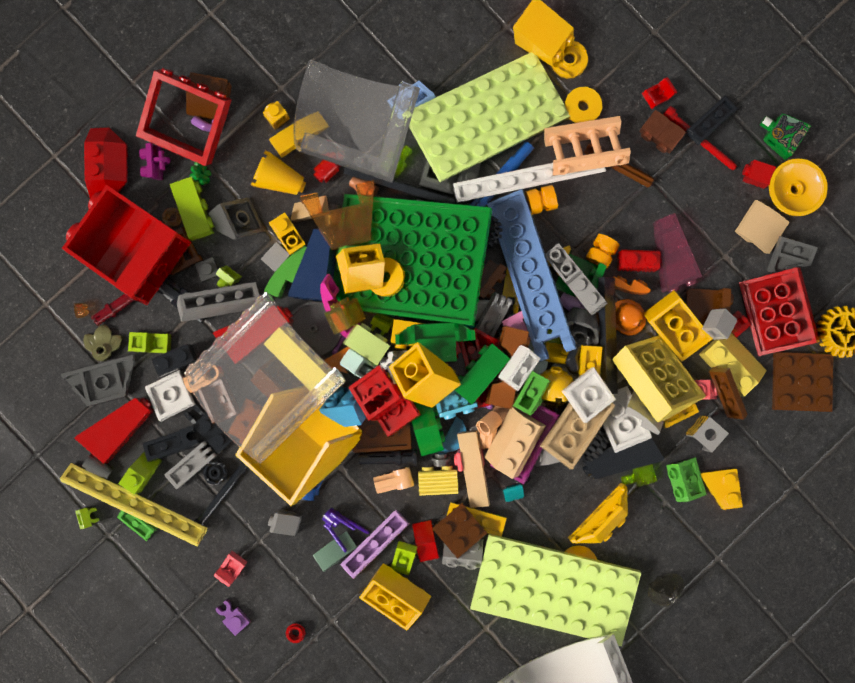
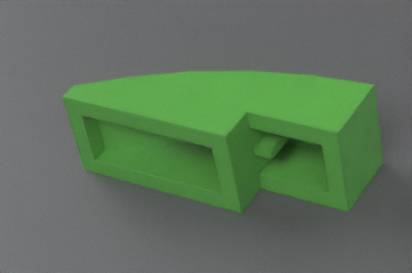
(285, 274)

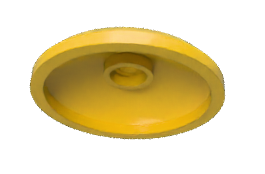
(809, 186)

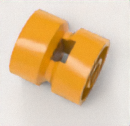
(542, 199)
(603, 250)

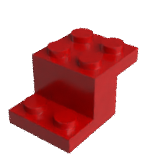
(383, 401)

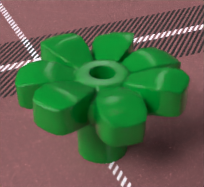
(200, 173)

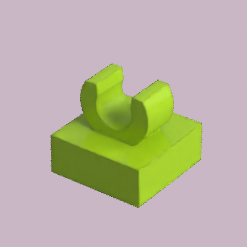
(227, 276)
(382, 322)
(84, 518)

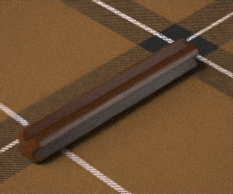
(627, 170)

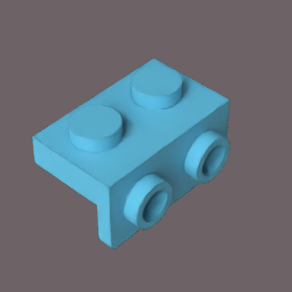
(453, 404)

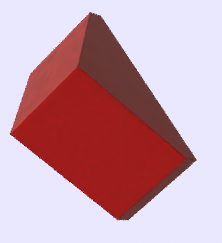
(425, 541)

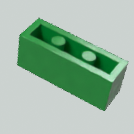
(481, 372)

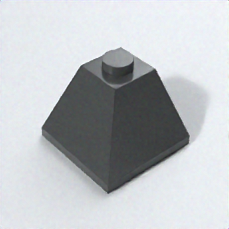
(236, 219)

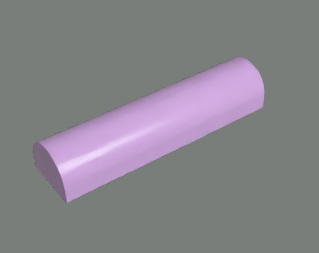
(374, 544)

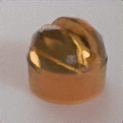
(80, 310)

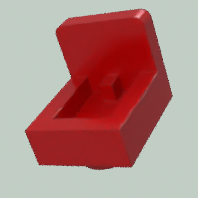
(659, 93)

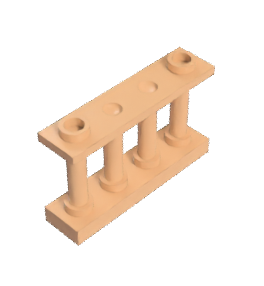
(584, 131)

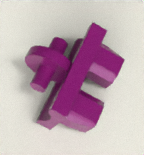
(155, 161)

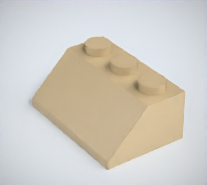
(514, 442)

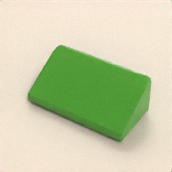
(139, 526)

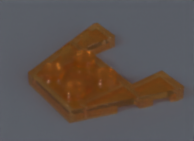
(347, 224)

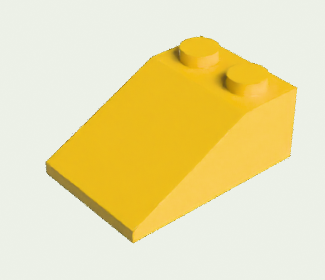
(677, 326)

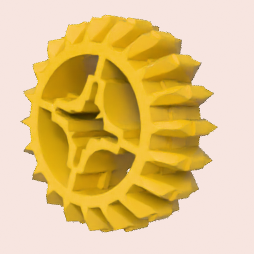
(845, 316)

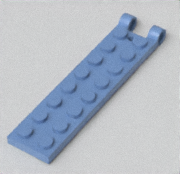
(531, 273)

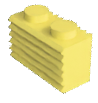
(438, 481)

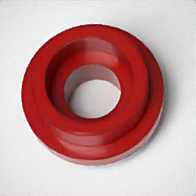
(292, 638)

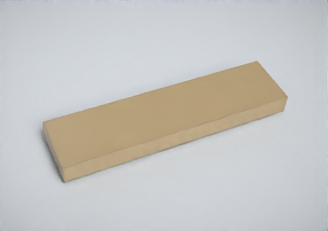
(473, 469)

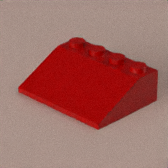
(779, 311)

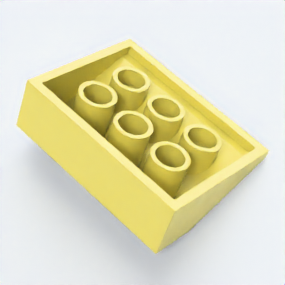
(658, 377)

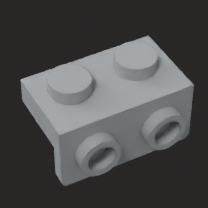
(470, 559)

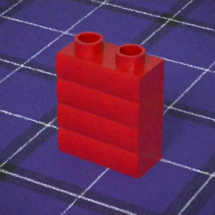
(125, 245)

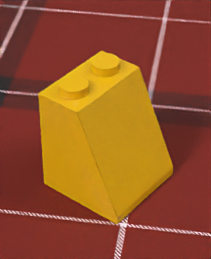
(543, 32)
(423, 376)

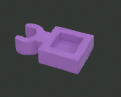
(235, 619)

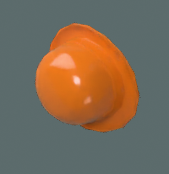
(629, 317)

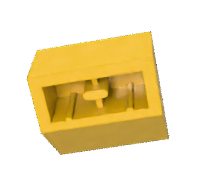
(361, 268)

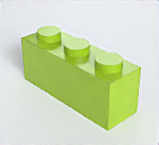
(192, 208)

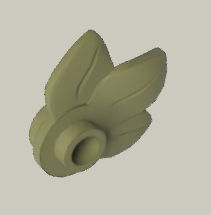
(102, 340)

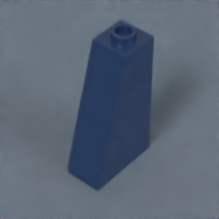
(315, 265)

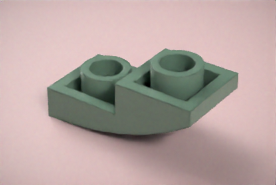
(332, 552)

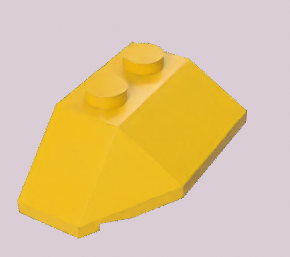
(604, 518)

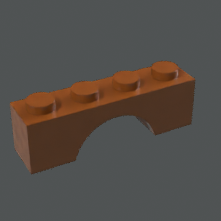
(501, 393)

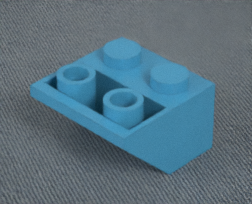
(343, 408)

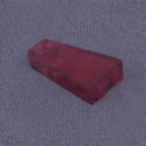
(676, 258)

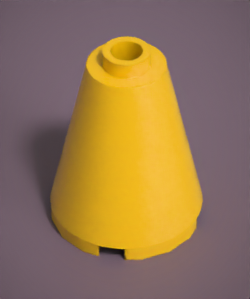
(277, 176)

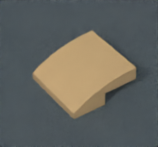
(762, 226)

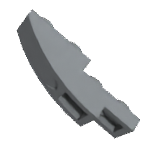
(575, 279)

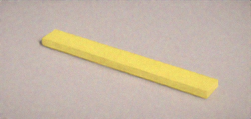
(134, 504)

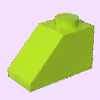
(139, 474)

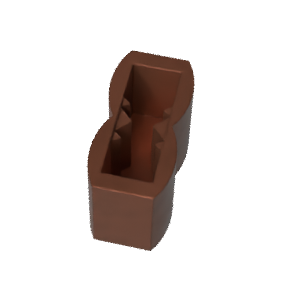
(661, 132)

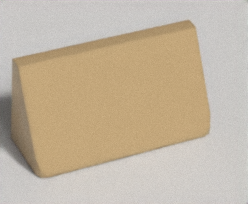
(300, 212)

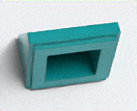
(513, 492)

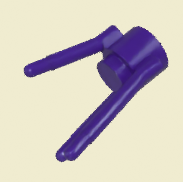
(334, 518)

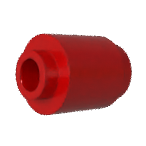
(325, 171)

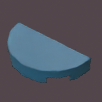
(451, 438)

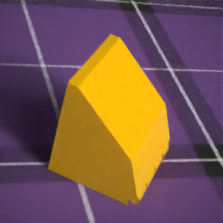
(305, 456)

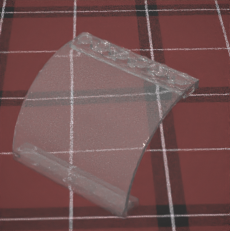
(261, 379)

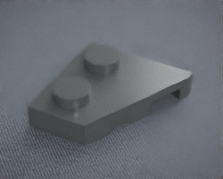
(791, 254)

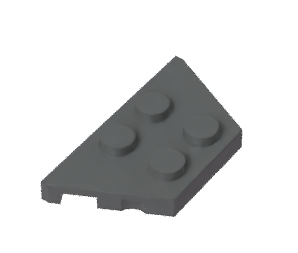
(102, 381)

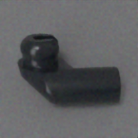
(572, 360)

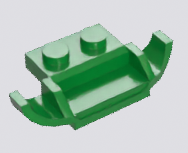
(437, 338)

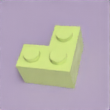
(366, 344)

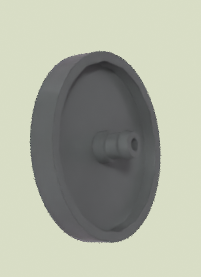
(314, 327)

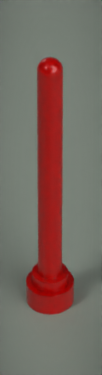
(671, 114)

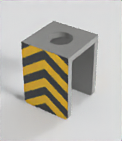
(698, 432)

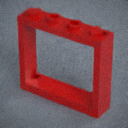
(202, 157)

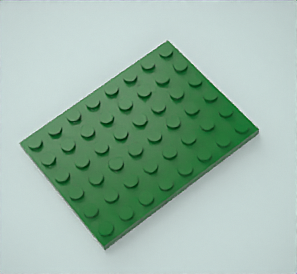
(441, 257)

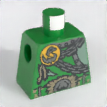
(784, 134)

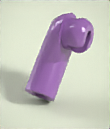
(201, 124)

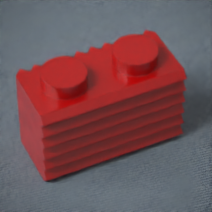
(638, 260)

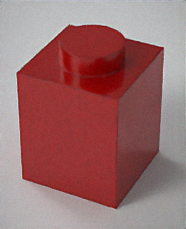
(758, 173)

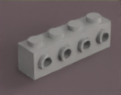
(216, 301)

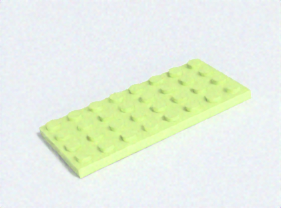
(487, 116)
(554, 589)

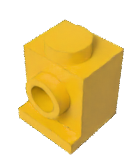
(276, 114)

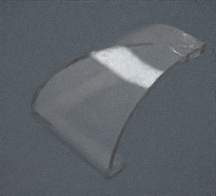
(353, 120)

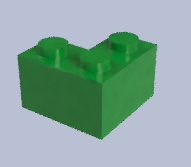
(427, 430)

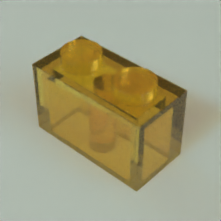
(344, 314)

